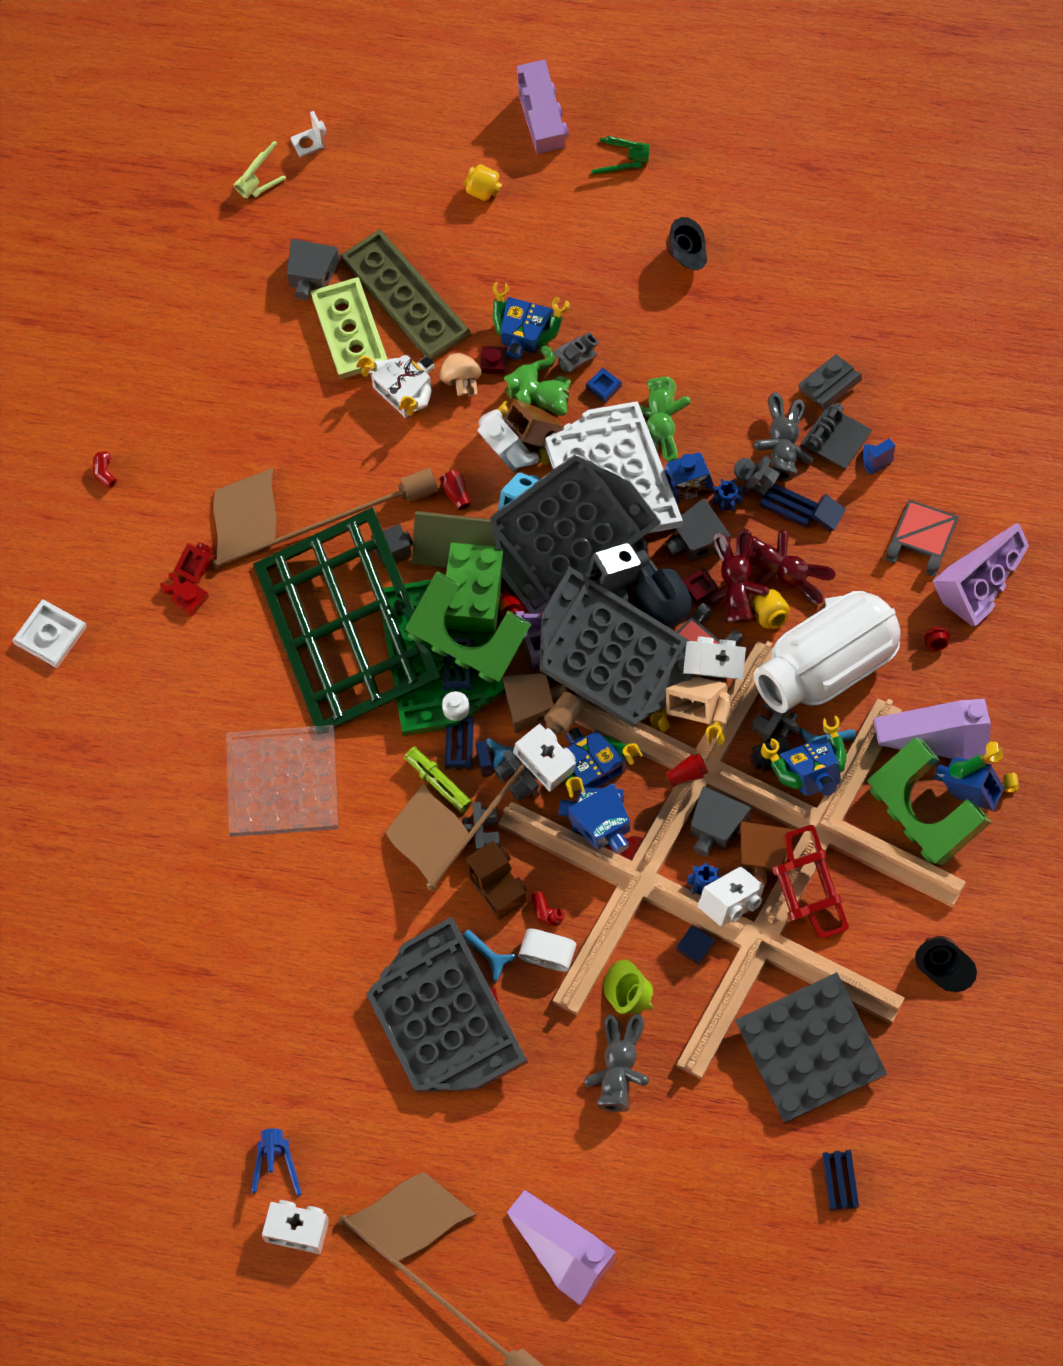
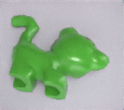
(547, 395)

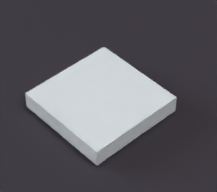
(49, 633)

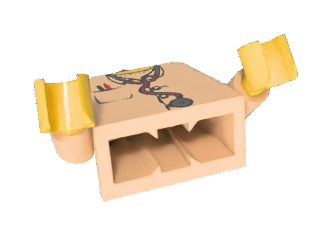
(698, 701)

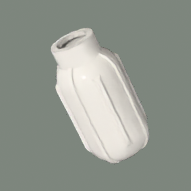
(829, 652)

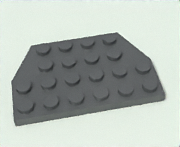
(564, 522)
(609, 649)
(444, 1015)

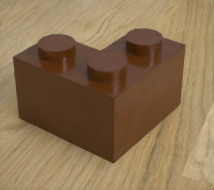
(492, 877)

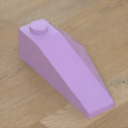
(977, 578)
(948, 728)
(565, 1249)

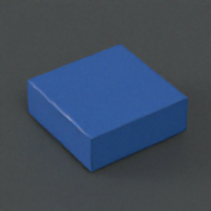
(603, 385)

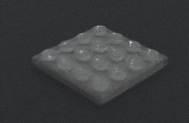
(282, 780)

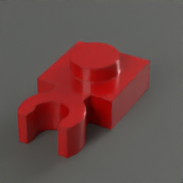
(186, 595)

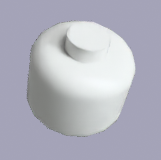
(455, 706)

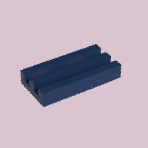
(777, 493)
(457, 684)
(459, 764)
(837, 1156)

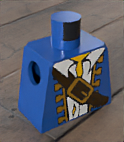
(688, 477)

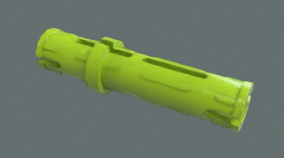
(430, 772)

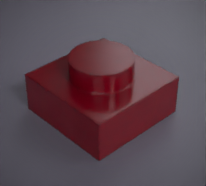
(493, 360)
(700, 585)

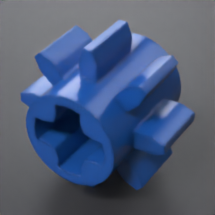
(727, 502)
(701, 877)

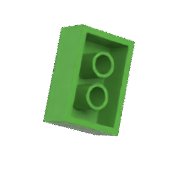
(478, 597)

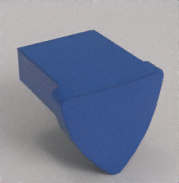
(878, 456)

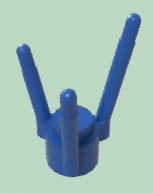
(271, 1146)

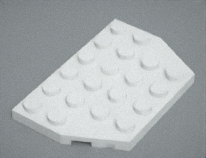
(622, 443)

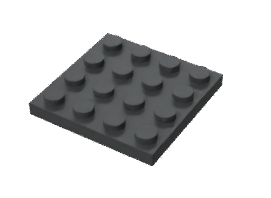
(811, 1047)

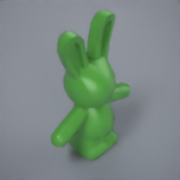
(662, 406)

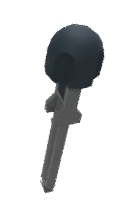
(661, 592)

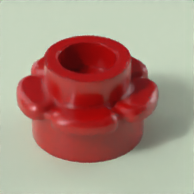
(937, 639)

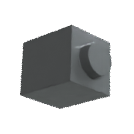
(399, 543)

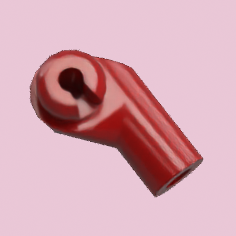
(100, 470)
(546, 914)

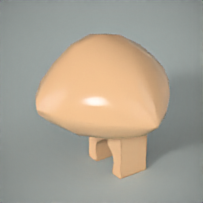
(462, 372)

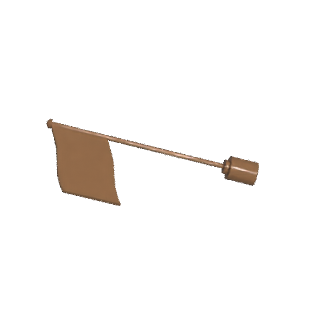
(248, 515)
(434, 835)
(409, 1222)

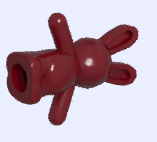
(789, 569)
(736, 573)

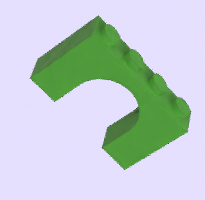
(429, 625)
(894, 786)

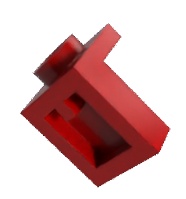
(194, 561)

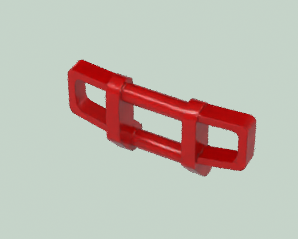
(831, 897)

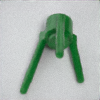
(637, 152)

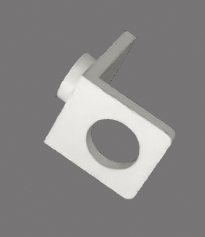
(316, 134)

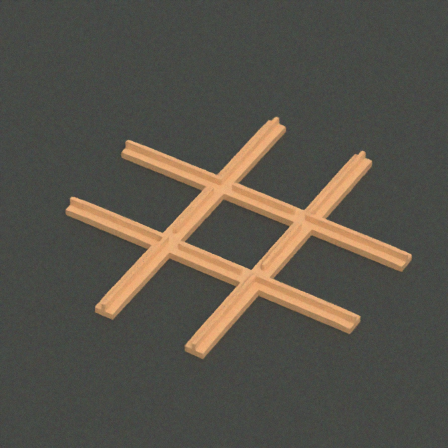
(757, 940)

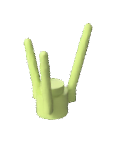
(248, 182)

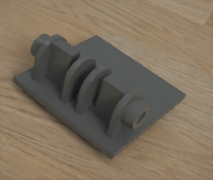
(836, 436)

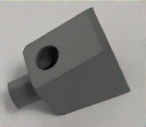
(310, 266)
(697, 533)
(616, 567)
(716, 821)

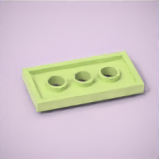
(333, 321)

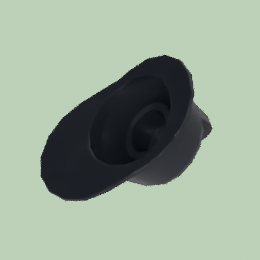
(687, 243)
(946, 964)

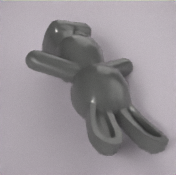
(783, 435)
(619, 1059)

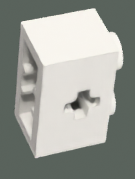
(714, 659)
(547, 770)
(731, 896)
(306, 1237)

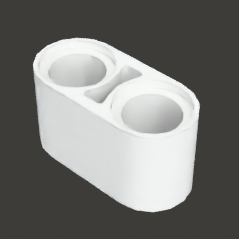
(547, 950)

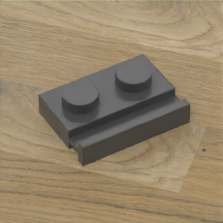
(830, 381)

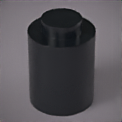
(762, 763)

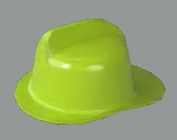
(627, 988)

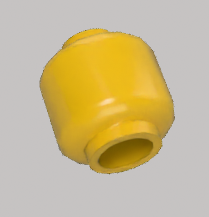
(482, 182)
(770, 610)

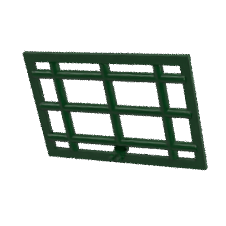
(345, 620)

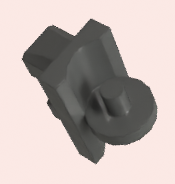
(576, 352)
(758, 476)
(769, 727)
(526, 784)
(480, 837)

